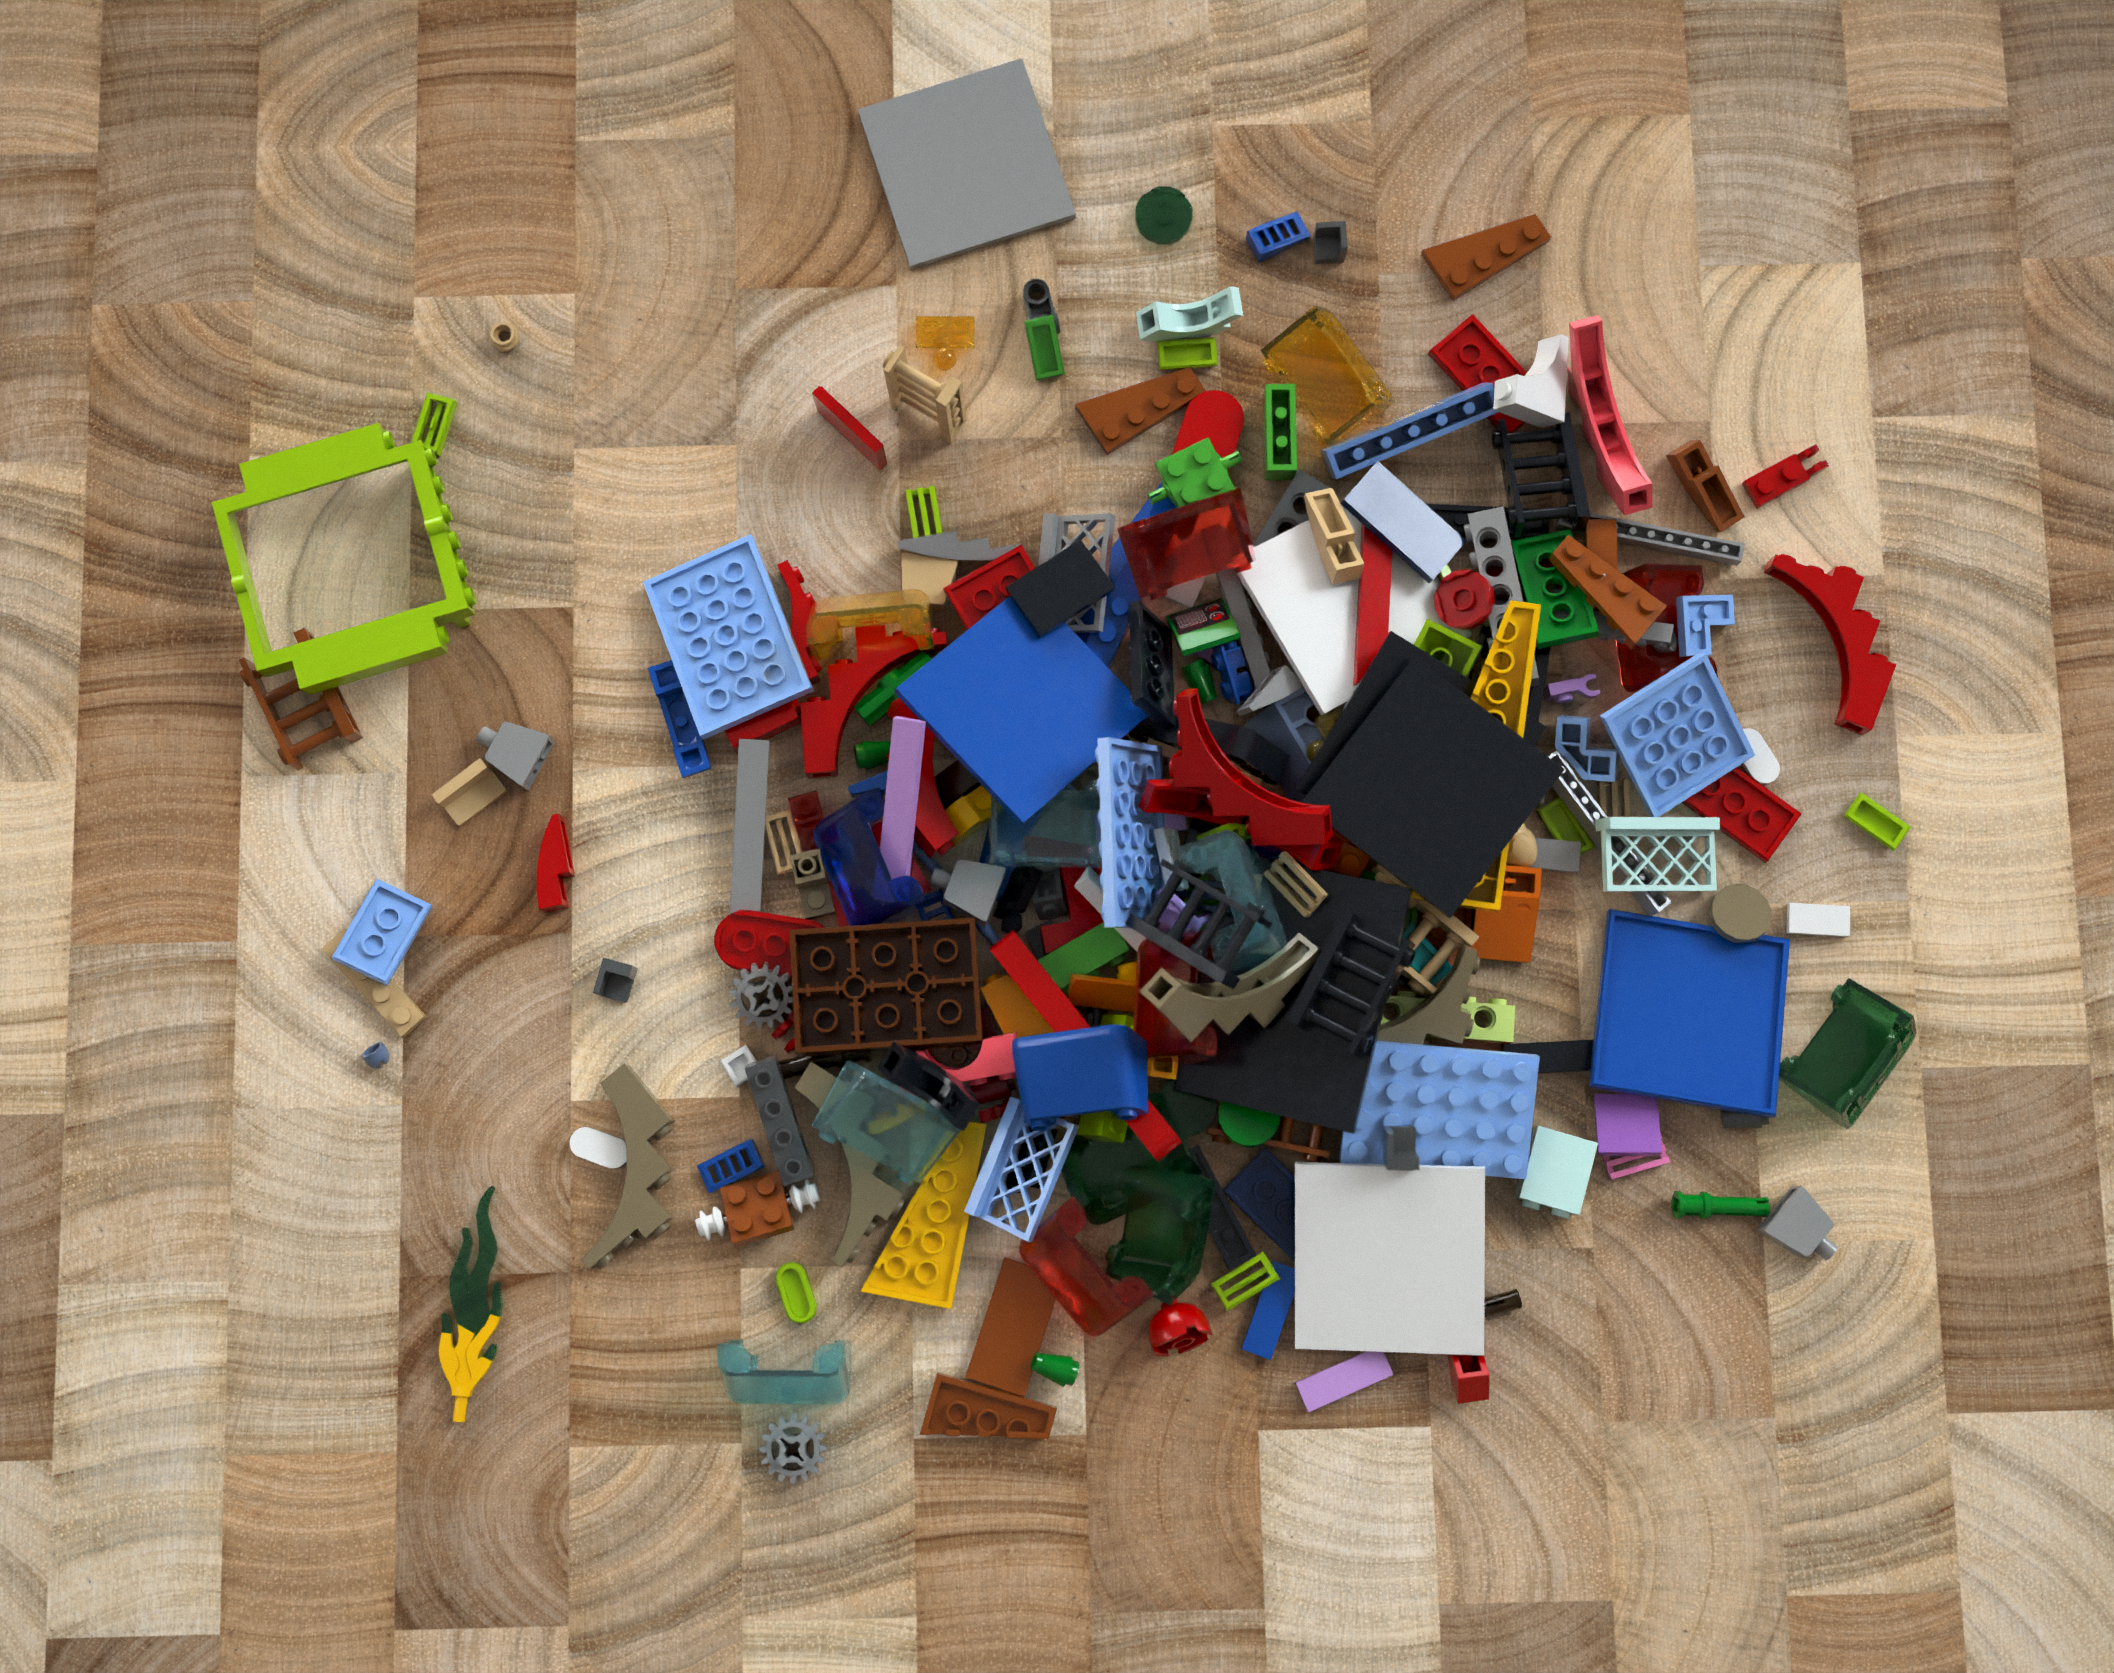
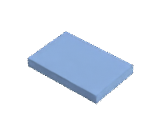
(382, 932)

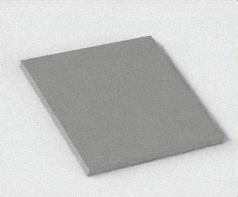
(966, 163)

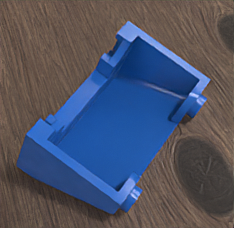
(1081, 1074)

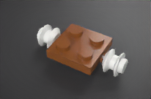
(757, 1209)

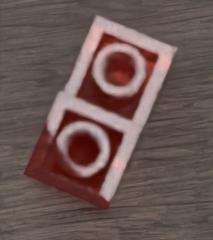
(806, 814)

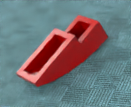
(553, 866)

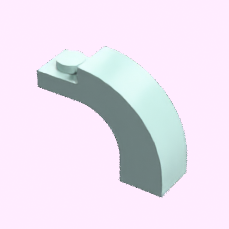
(1191, 320)

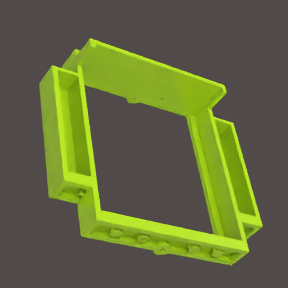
(372, 645)

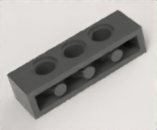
(1284, 515)
(779, 1120)

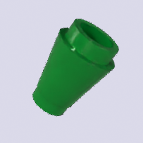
(1199, 676)
(871, 754)
(1057, 1368)

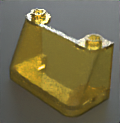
(1328, 374)
(831, 614)

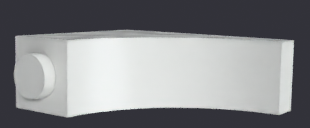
(1542, 391)

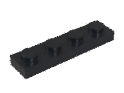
(1223, 1223)

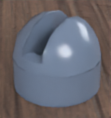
(375, 1055)

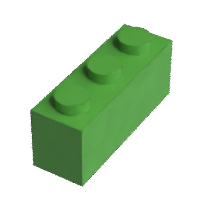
(1279, 432)
(1085, 955)

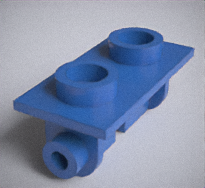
(1233, 683)

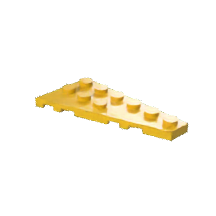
(929, 1241)

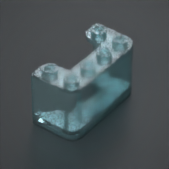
(1056, 836)
(1241, 872)

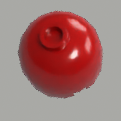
(1178, 1327)

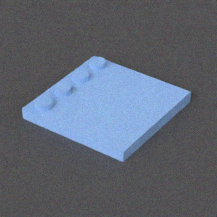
(1677, 735)

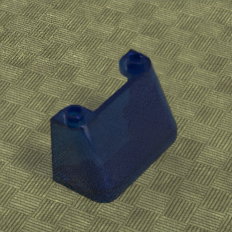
(858, 867)

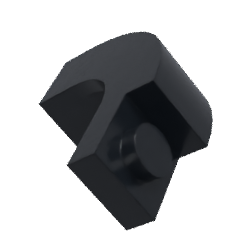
(930, 1083)

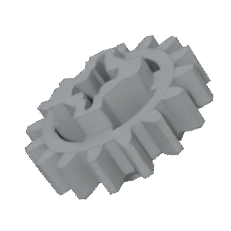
(752, 989)
(804, 1459)

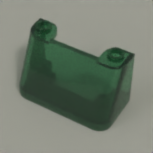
(1850, 1053)
(1094, 1166)
(1162, 1229)

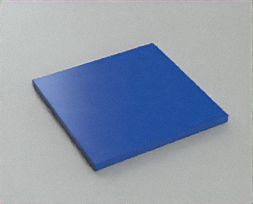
(1020, 707)
(1689, 1014)

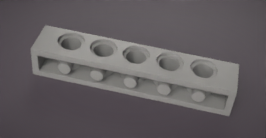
(1493, 524)

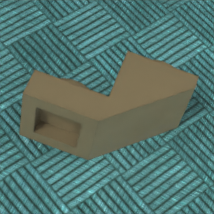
(812, 884)

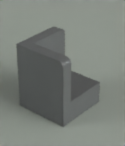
(1330, 242)
(615, 980)
(1400, 1148)

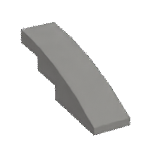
(947, 546)
(1274, 687)

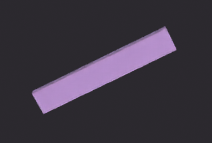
(902, 794)

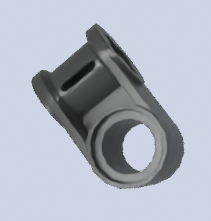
(1042, 307)

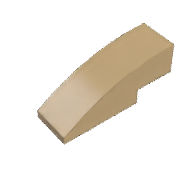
(1333, 536)

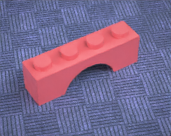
(993, 1060)

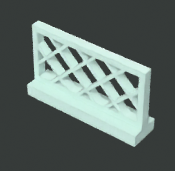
(1658, 827)

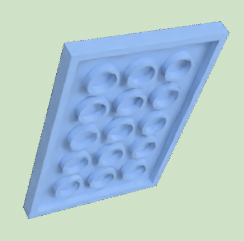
(727, 637)
(1127, 842)
(1461, 1101)

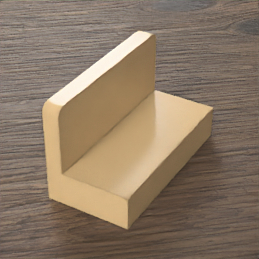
(470, 792)

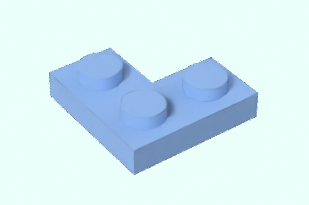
(1696, 616)

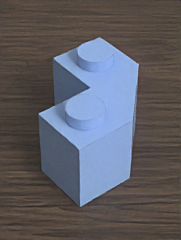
(1573, 744)

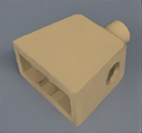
(930, 576)

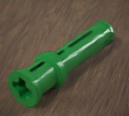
(1706, 1205)

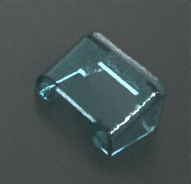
(884, 1123)
(825, 1384)

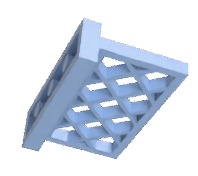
(999, 1163)

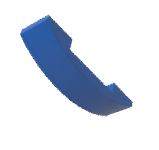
(687, 743)

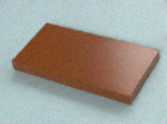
(1011, 1329)

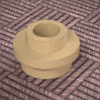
(501, 329)

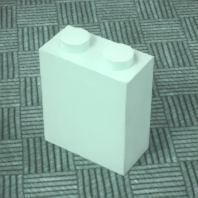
(1556, 1172)

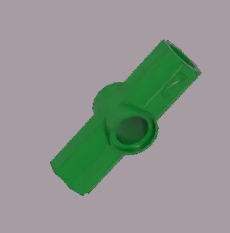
(875, 705)

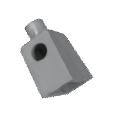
(516, 751)
(970, 888)
(1799, 1225)

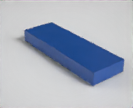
(1270, 1313)

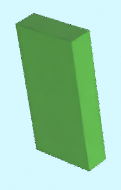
(1044, 347)

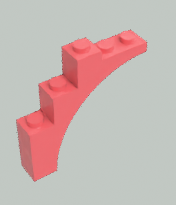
(1601, 422)

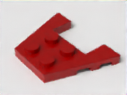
(1080, 912)

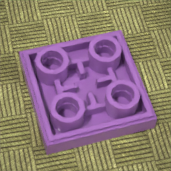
(1627, 1125)

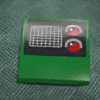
(1203, 627)

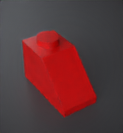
(1469, 1377)

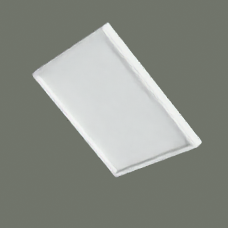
(1319, 619)
(1389, 1258)

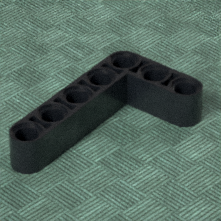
(1237, 742)

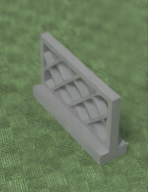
(1054, 541)

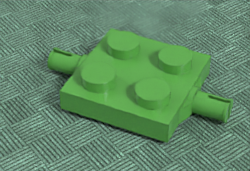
(1193, 474)

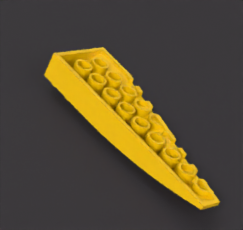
(1504, 693)

